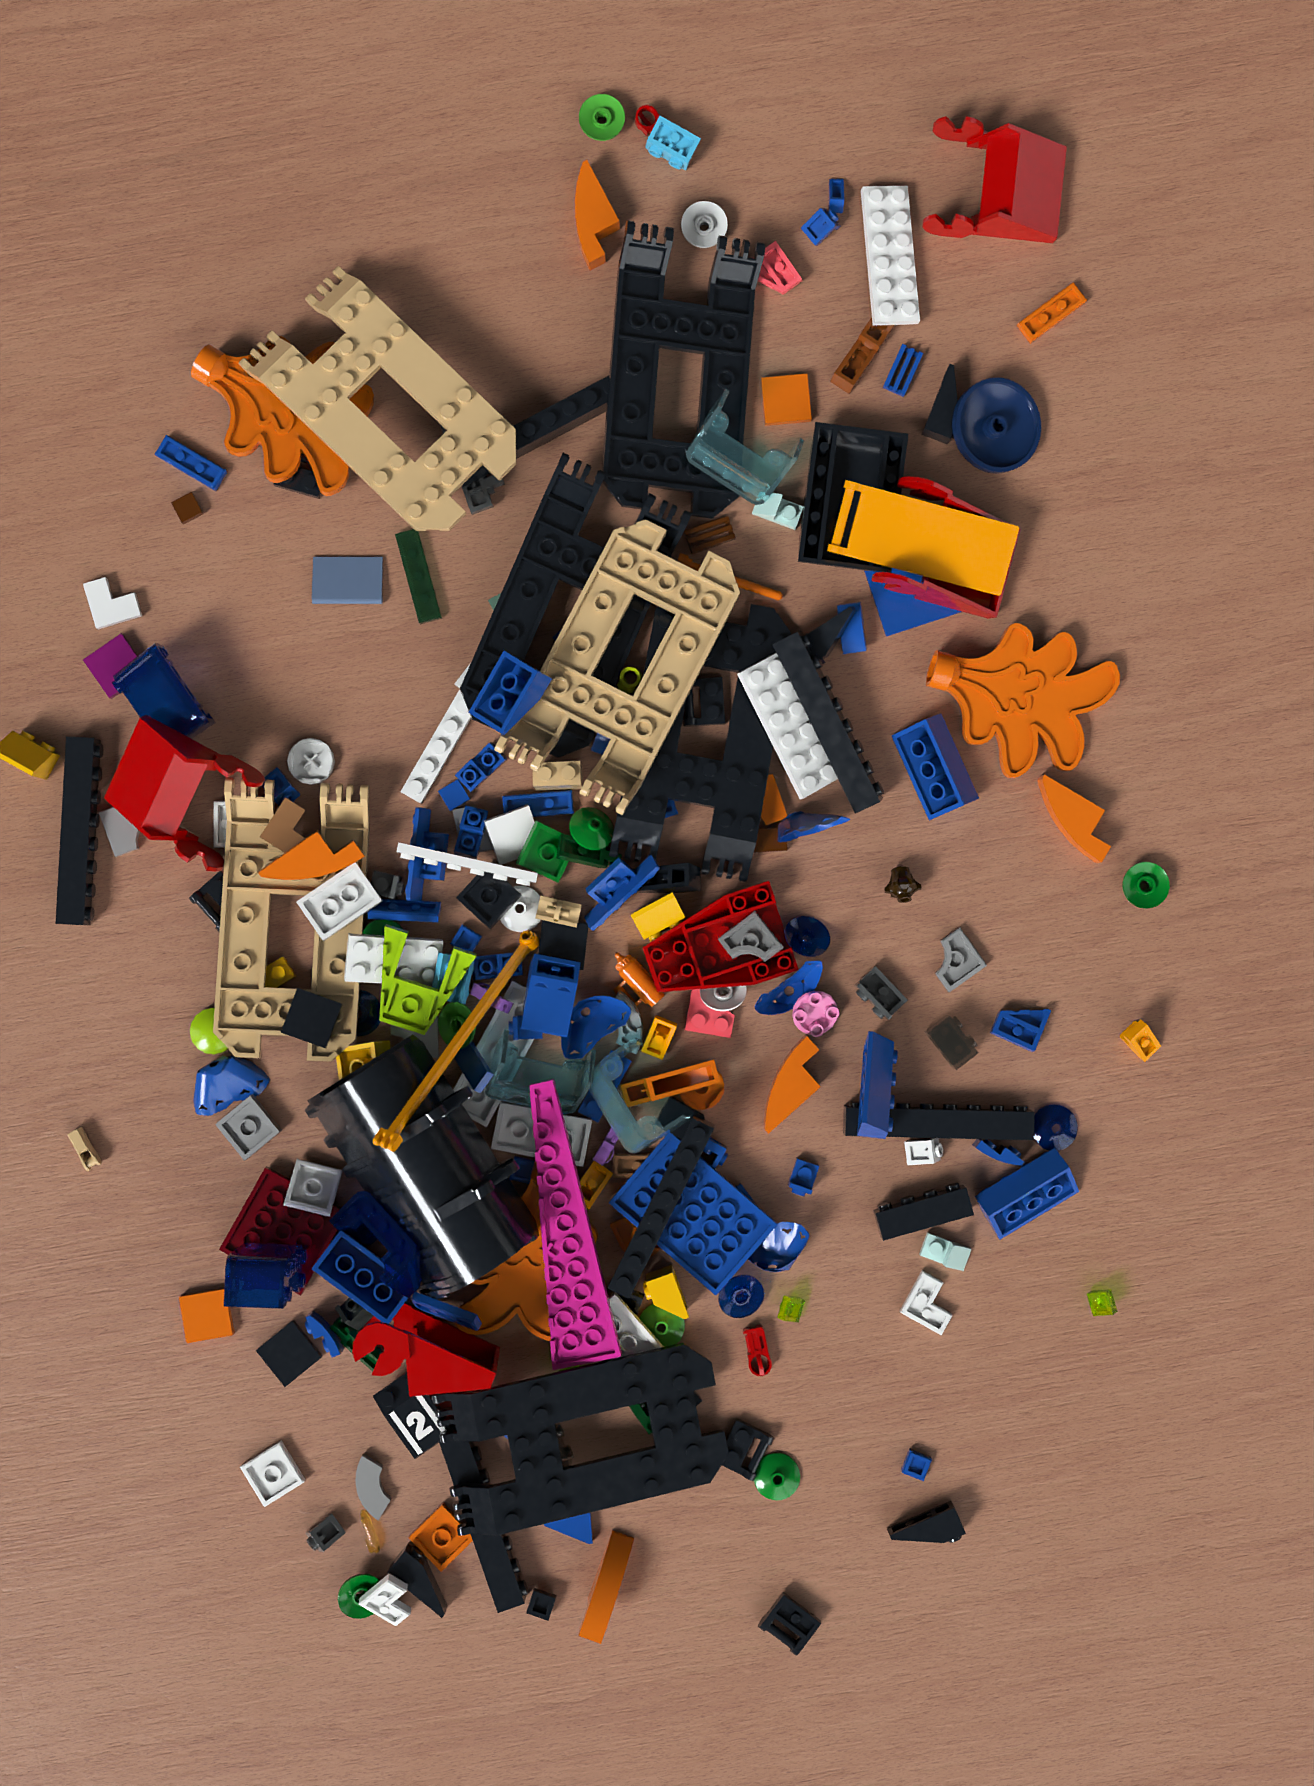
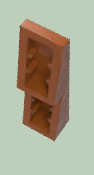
(860, 356)

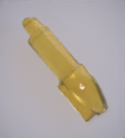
(372, 1539)

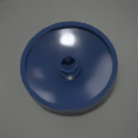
(996, 425)

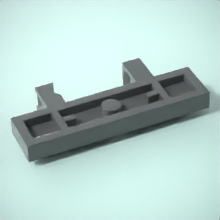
(479, 491)

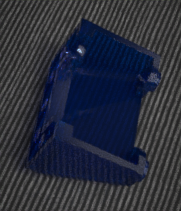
(161, 693)
(368, 1221)

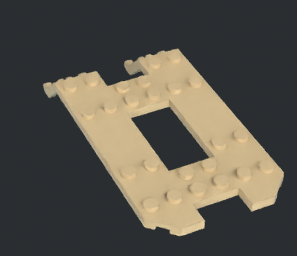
(375, 341)
(640, 721)
(242, 1001)

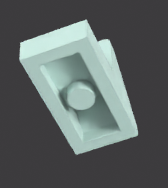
(779, 511)
(945, 1251)

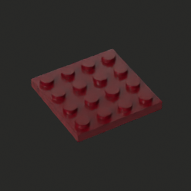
(270, 1222)

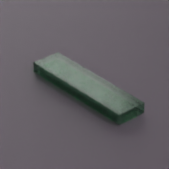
(418, 576)

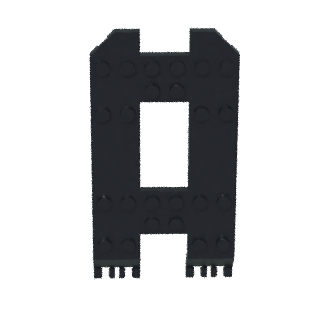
(649, 322)
(552, 554)
(729, 786)
(528, 1415)

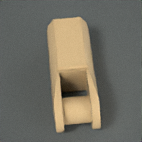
(82, 1144)

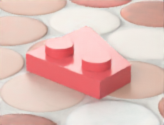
(777, 270)
(706, 1020)

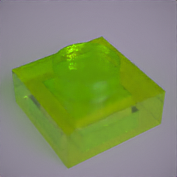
(1102, 1302)
(791, 1308)

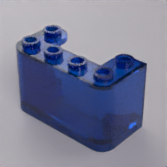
(263, 1275)

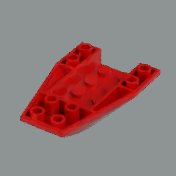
(695, 959)

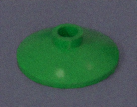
(586, 834)
(1157, 885)
(773, 1465)
(349, 1599)

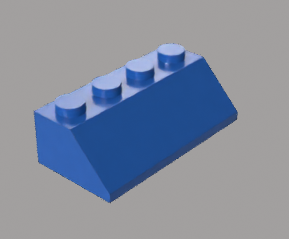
(935, 766)
(876, 1087)
(1027, 1193)
(356, 1274)

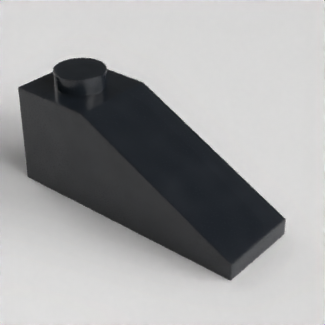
(940, 418)
(827, 635)
(675, 879)
(935, 1526)
(415, 1571)

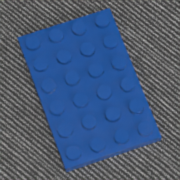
(711, 1224)

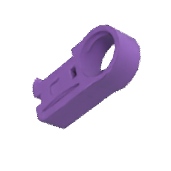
(499, 1003)
(606, 1148)

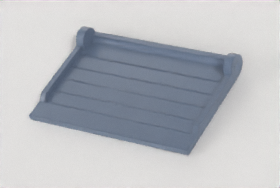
(347, 580)

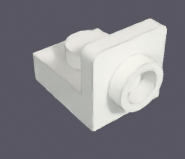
(923, 1151)

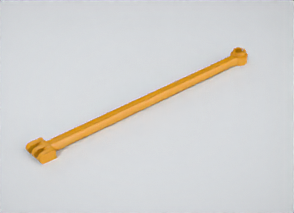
(391, 1138)

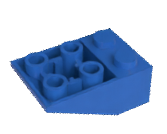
(550, 995)

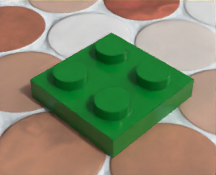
(541, 852)

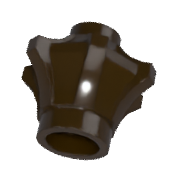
(902, 884)

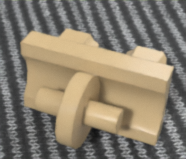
(558, 911)

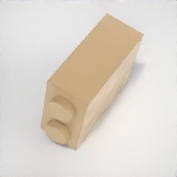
(558, 776)

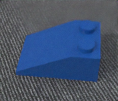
(509, 693)

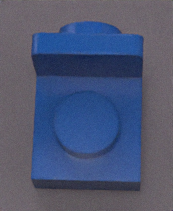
(821, 225)
(282, 787)
(514, 1029)
(719, 1149)
(803, 1177)

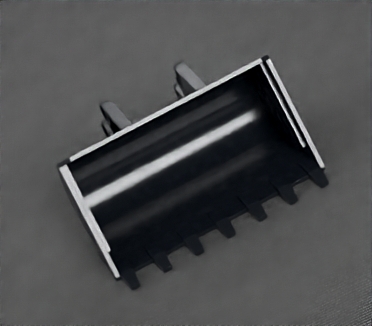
(442, 1176)

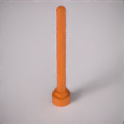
(742, 583)

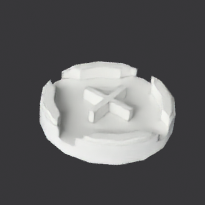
(311, 761)

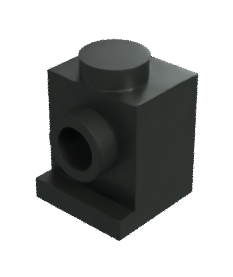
(353, 1314)

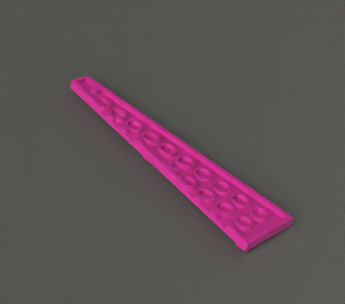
(576, 1291)

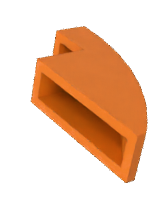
(593, 216)
(1074, 817)
(311, 859)
(670, 1083)
(790, 1085)
(606, 1587)

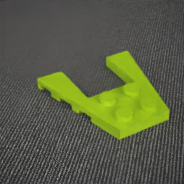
(409, 1002)

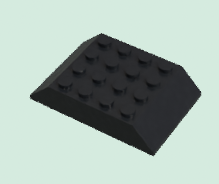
(839, 455)

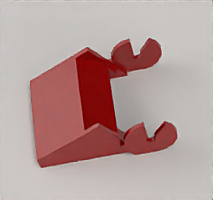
(1018, 186)
(937, 591)
(160, 780)
(435, 1353)

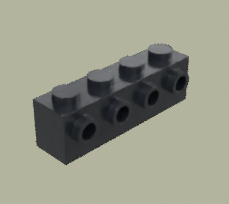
(923, 1212)

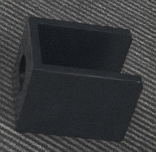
(672, 1110)

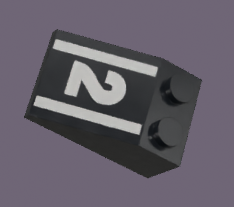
(410, 1417)

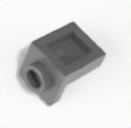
(387, 884)
(324, 1534)

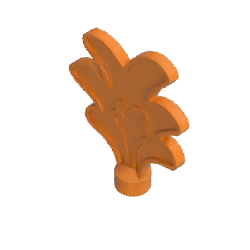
(266, 421)
(1024, 696)
(516, 1284)

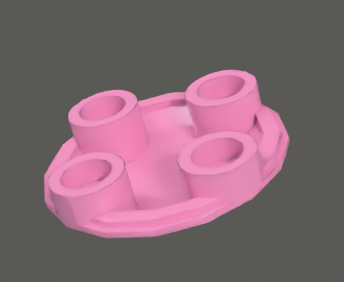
(815, 1013)

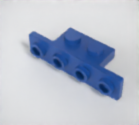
(417, 869)
(616, 886)

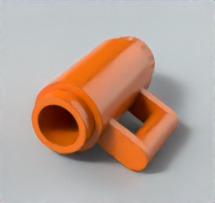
(638, 979)

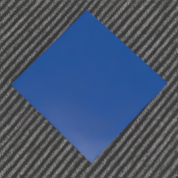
(902, 611)

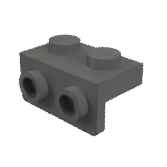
(880, 993)

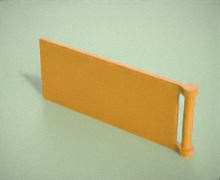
(925, 539)

